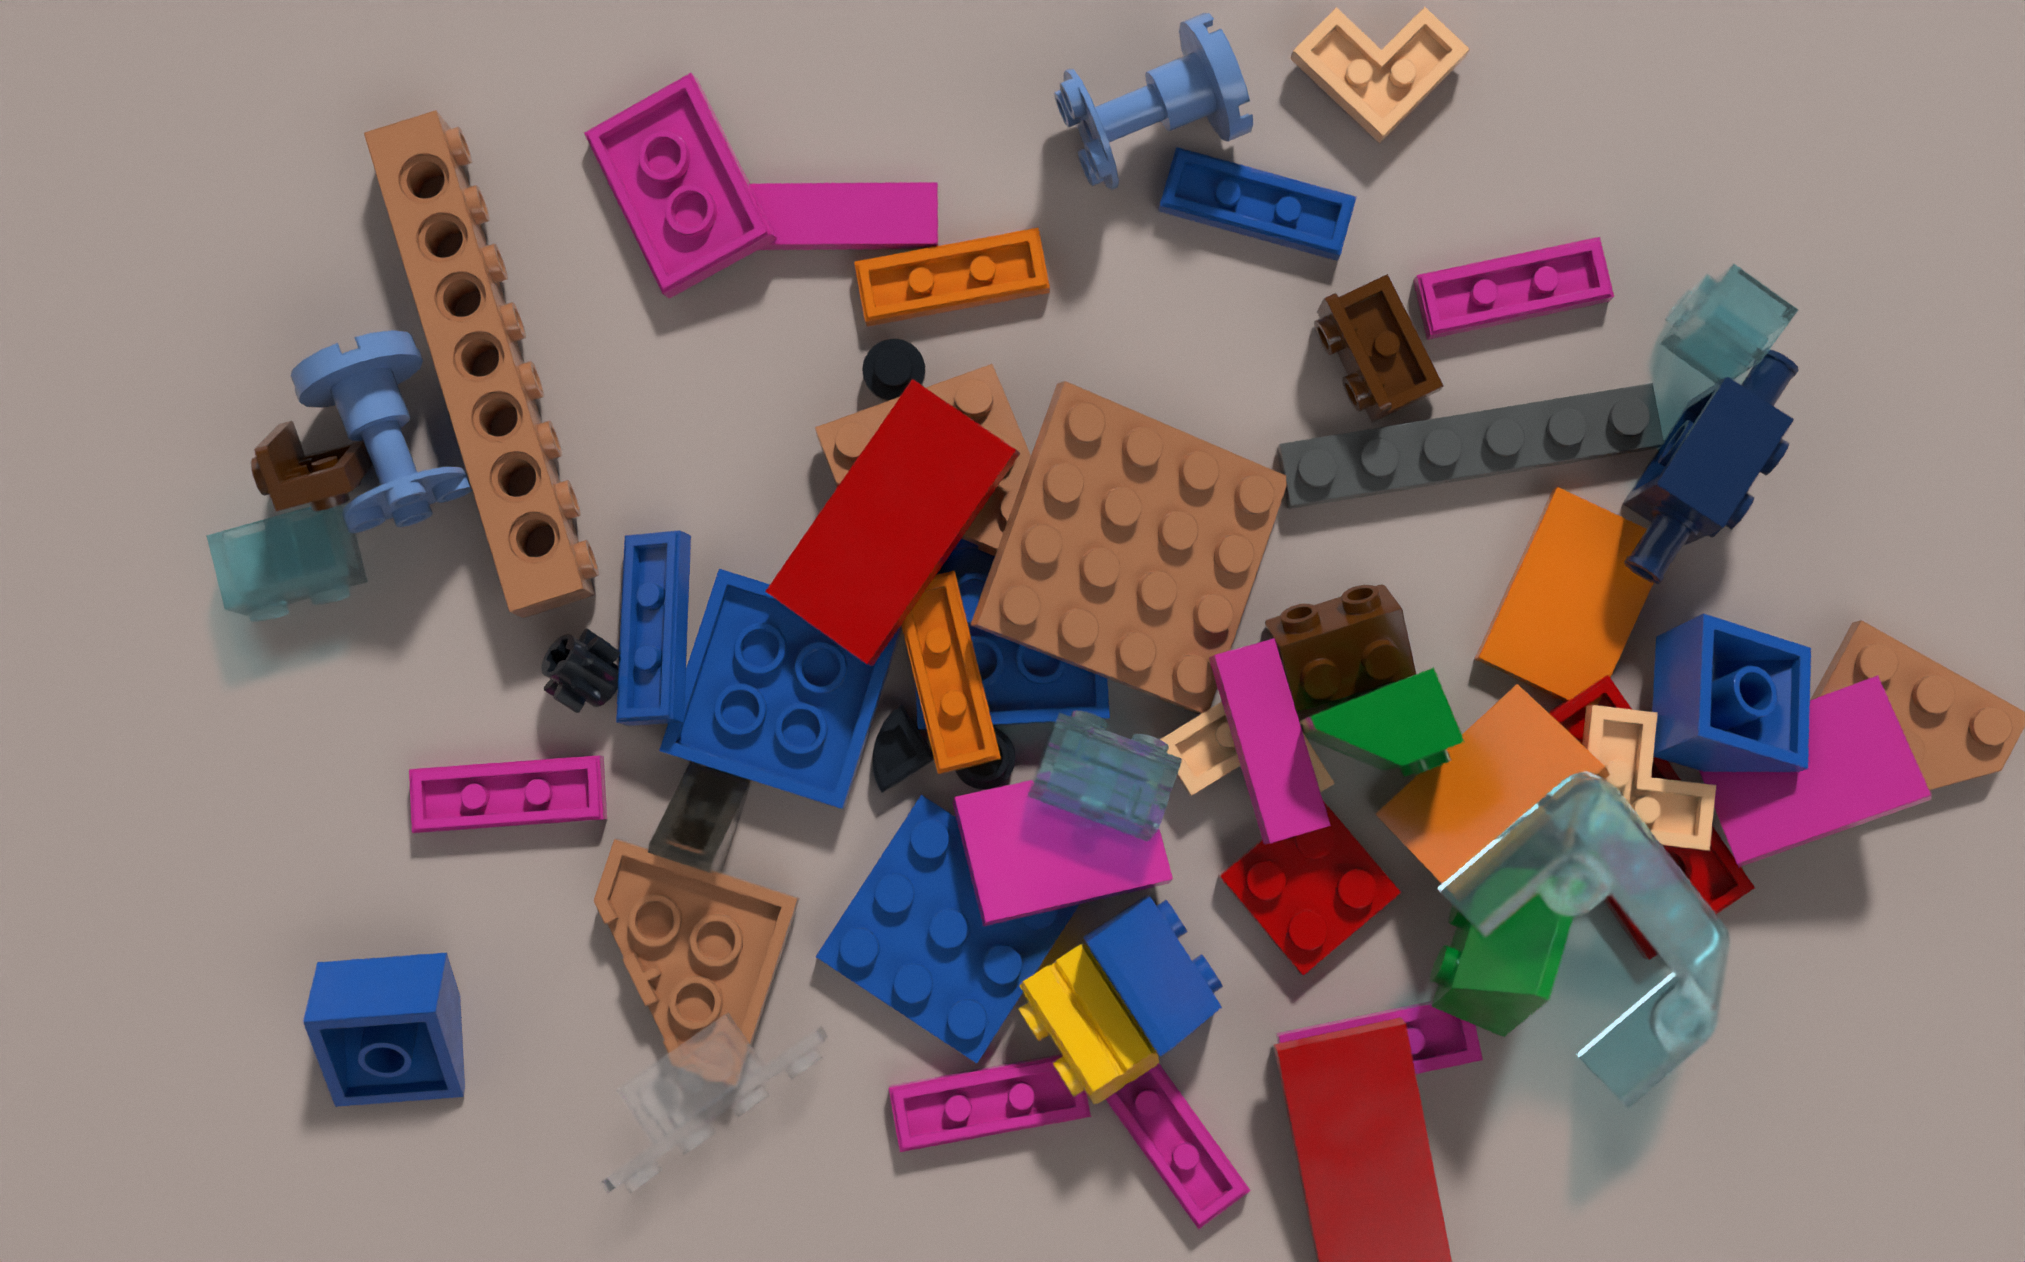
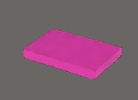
(680, 186)
(1853, 776)
(1044, 859)

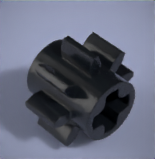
(581, 670)

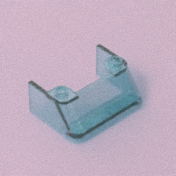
(1574, 854)

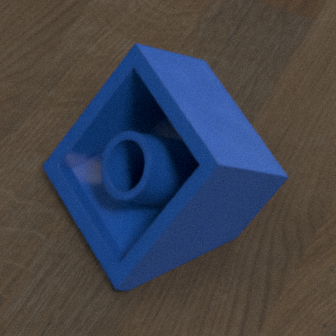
(1731, 698)
(1155, 973)
(387, 1029)

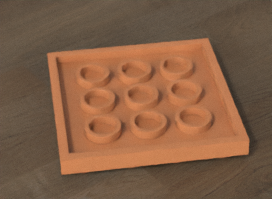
(1130, 548)

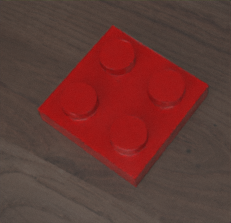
(1310, 890)

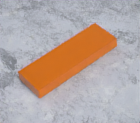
(952, 277)
(949, 678)

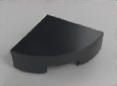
(898, 750)

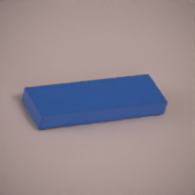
(1257, 204)
(654, 628)

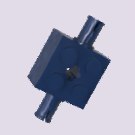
(1709, 464)

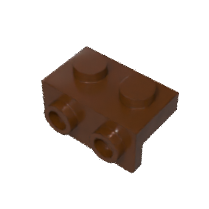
(1377, 348)
(313, 478)
(1342, 645)

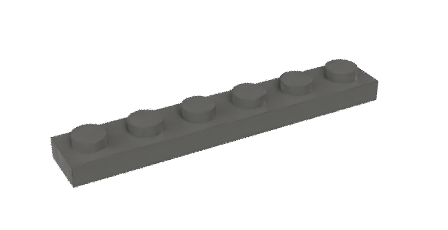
(1470, 445)

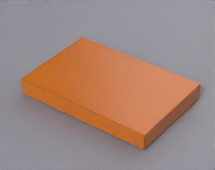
(1568, 600)
(1493, 779)

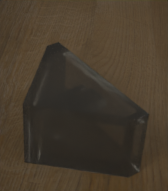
(701, 818)

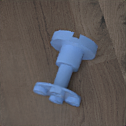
(1176, 93)
(373, 410)

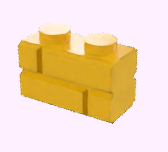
(1088, 1025)

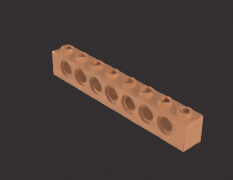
(403, 159)

